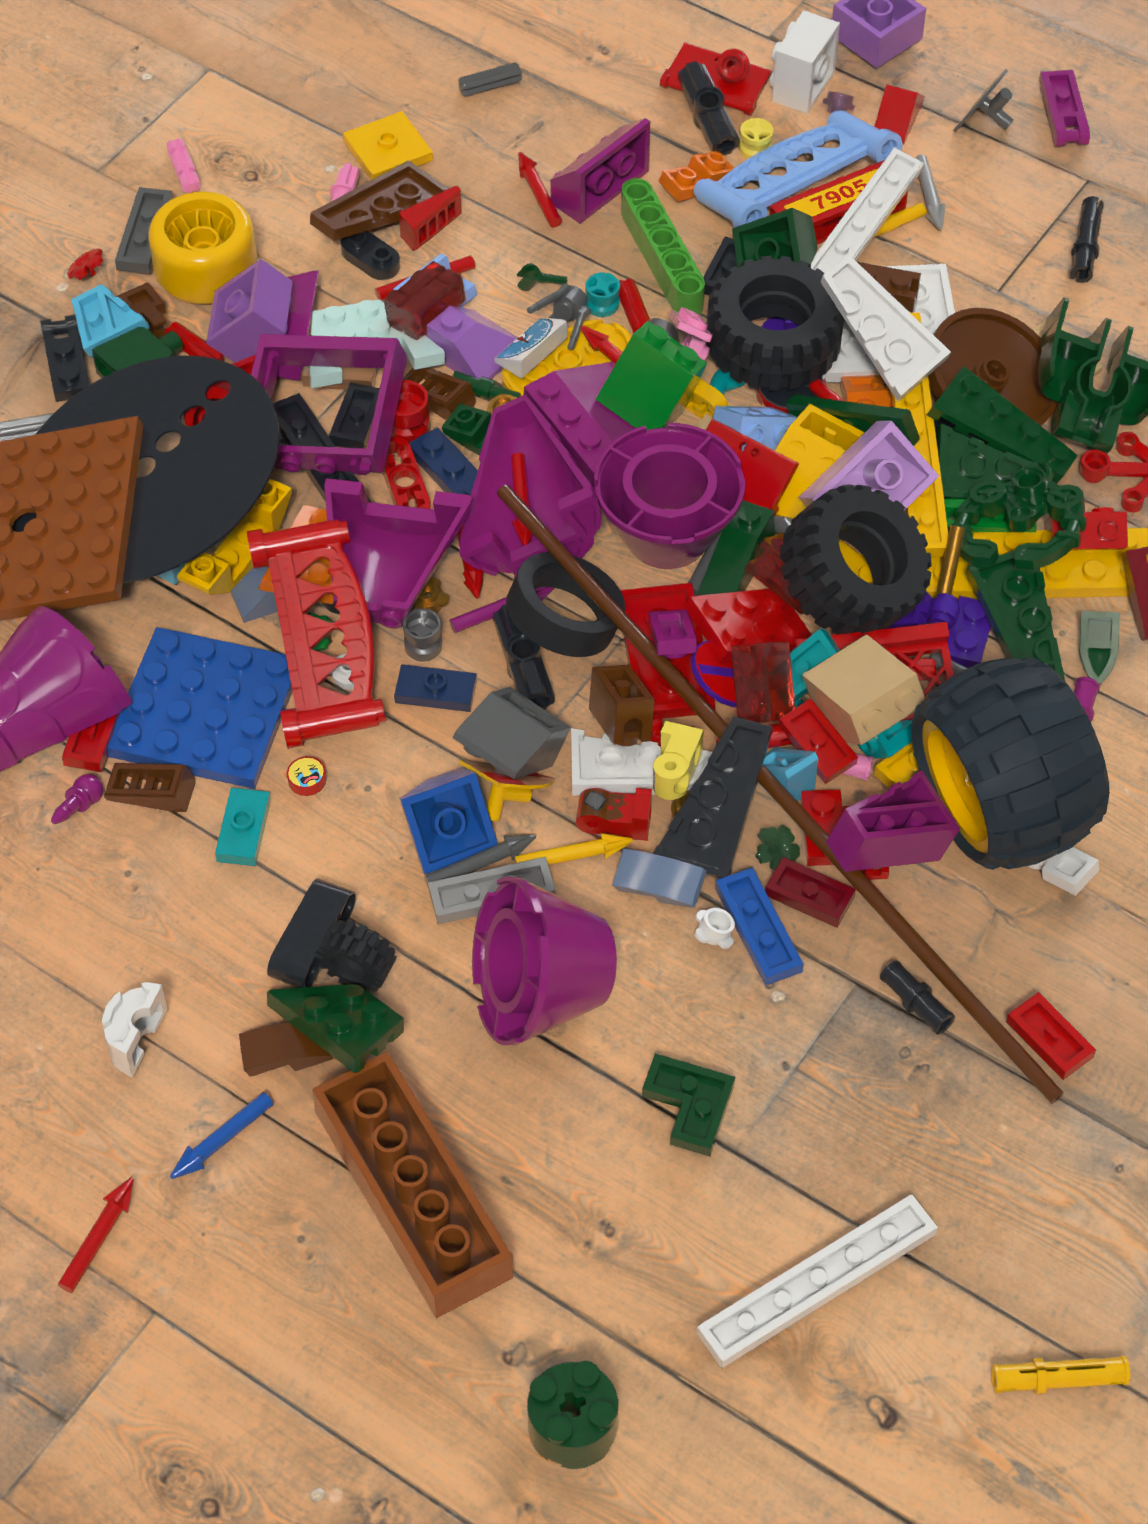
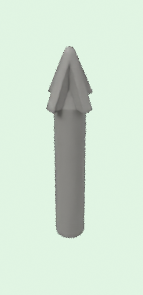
(935, 208)

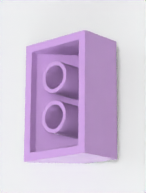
(880, 461)

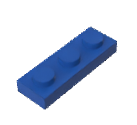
(759, 926)

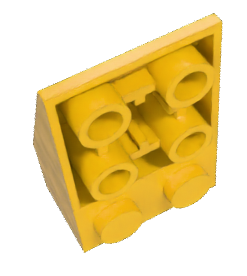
(815, 443)

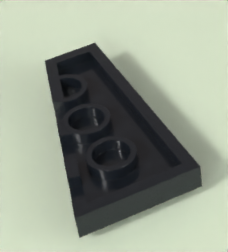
(719, 802)

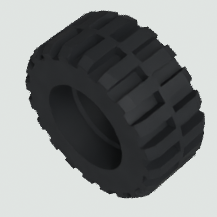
(773, 356)
(883, 537)

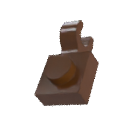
(149, 305)

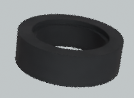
(546, 626)

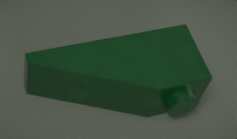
(737, 547)

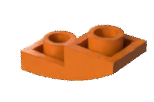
(681, 180)

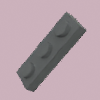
(134, 248)

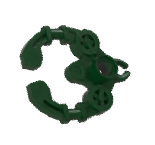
(1024, 500)

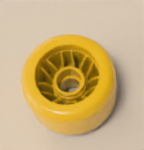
(200, 244)

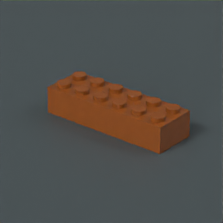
(413, 1185)

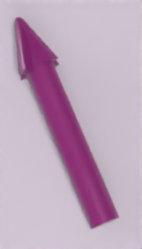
(486, 612)

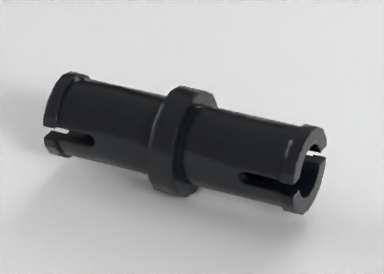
(917, 997)

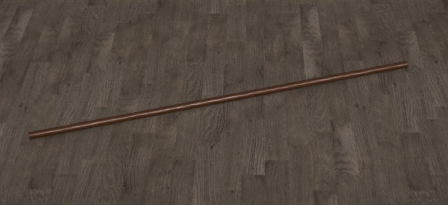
(786, 801)

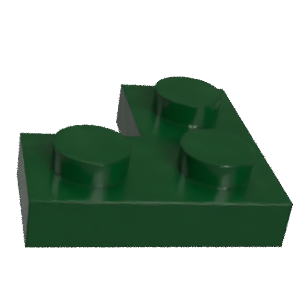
(699, 1095)

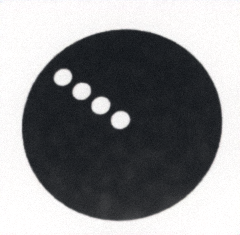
(204, 481)

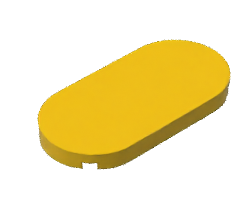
(563, 358)

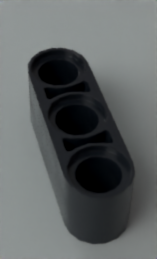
(295, 954)

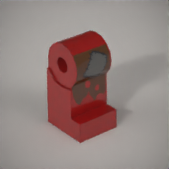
(615, 813)

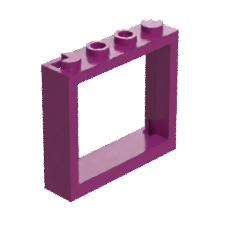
(336, 352)

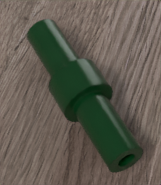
(485, 387)

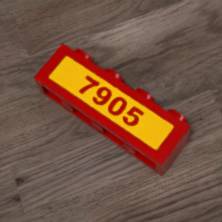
(832, 200)

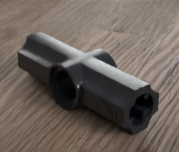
(708, 108)
(523, 661)

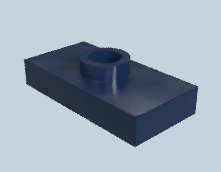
(435, 688)

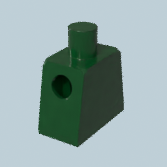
(133, 348)

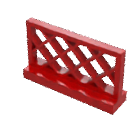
(907, 642)

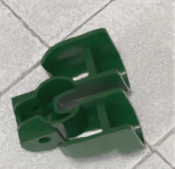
(1067, 375)

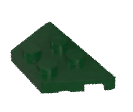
(340, 1020)

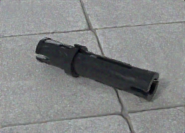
(1087, 247)

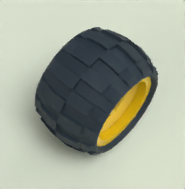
(1012, 761)

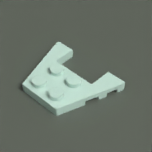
(367, 320)

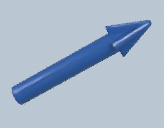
(193, 1158)

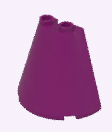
(394, 545)

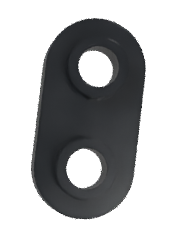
(371, 255)

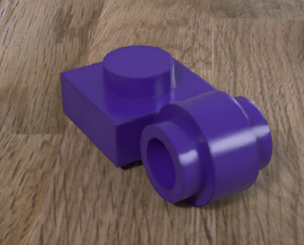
(937, 610)

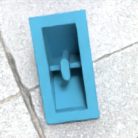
(793, 769)

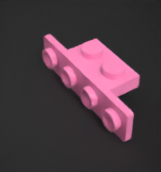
(696, 330)

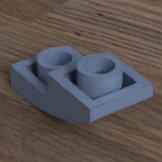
(659, 877)

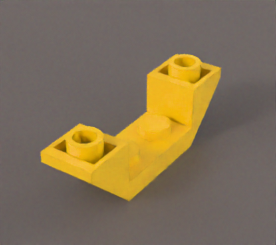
(232, 558)

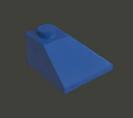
(448, 819)

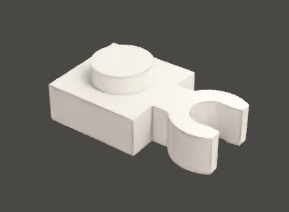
(1069, 870)

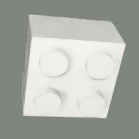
(804, 61)

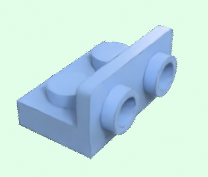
(759, 423)

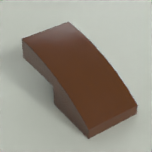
(277, 1047)

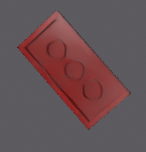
(637, 607)

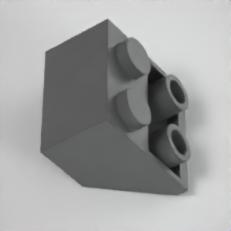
(512, 734)

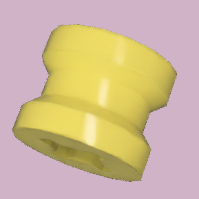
(755, 136)

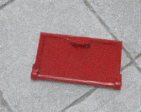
(737, 95)
(763, 468)

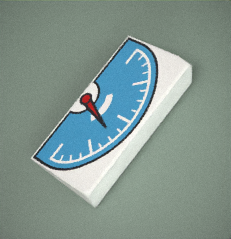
(532, 346)

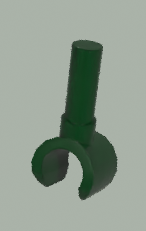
(532, 275)

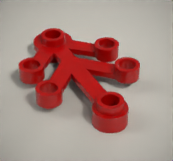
(1097, 465)

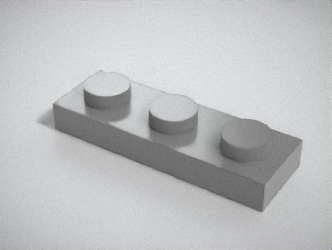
(463, 895)

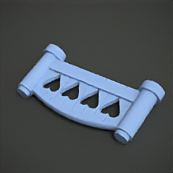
(746, 205)

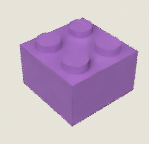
(879, 27)
(249, 306)

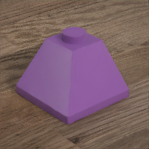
(469, 341)

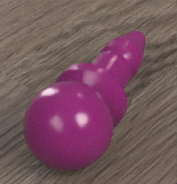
(84, 792)

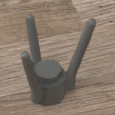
(568, 304)

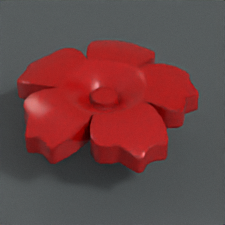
(85, 264)

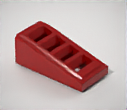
(429, 217)

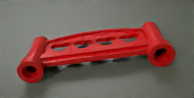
(318, 709)

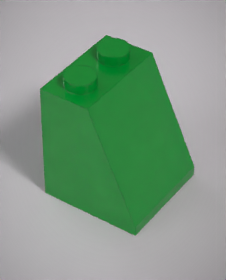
(652, 379)

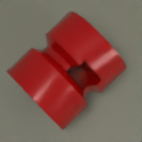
(411, 412)

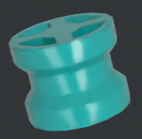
(602, 294)

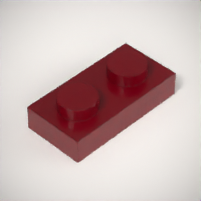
(810, 892)

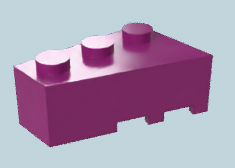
(894, 828)

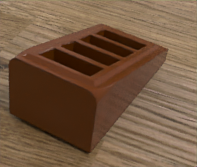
(457, 390)
(173, 794)

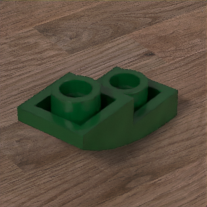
(467, 427)

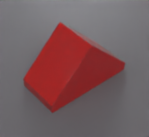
(899, 110)

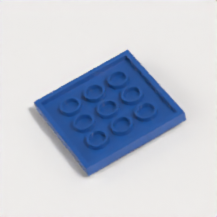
(203, 707)

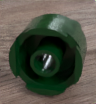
(577, 1390)

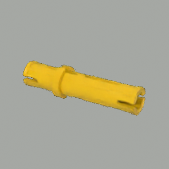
(1059, 1374)

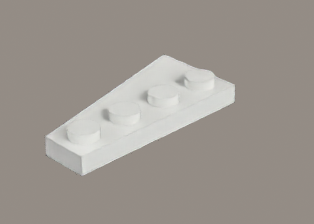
(887, 331)
(616, 767)

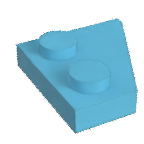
(103, 317)

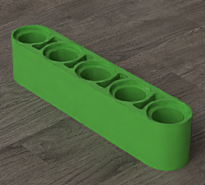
(662, 246)

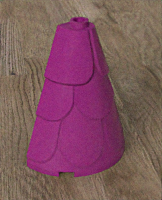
(556, 492)
(51, 686)

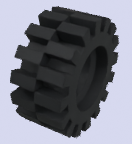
(355, 955)

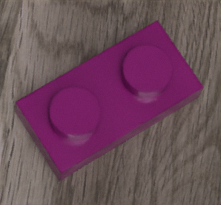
(672, 633)

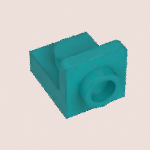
(889, 741)

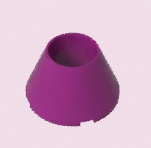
(666, 470)
(538, 961)

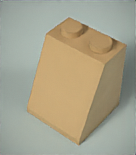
(863, 690)

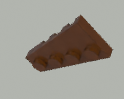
(376, 202)

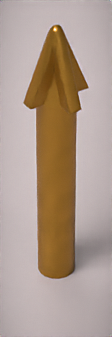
(950, 560)

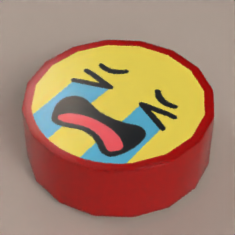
(306, 776)

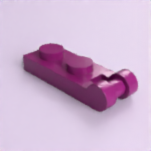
(1064, 107)

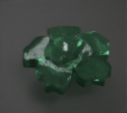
(776, 846)

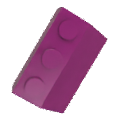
(602, 171)

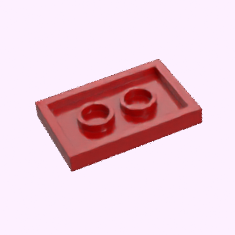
(745, 620)

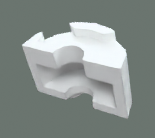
(128, 1019)

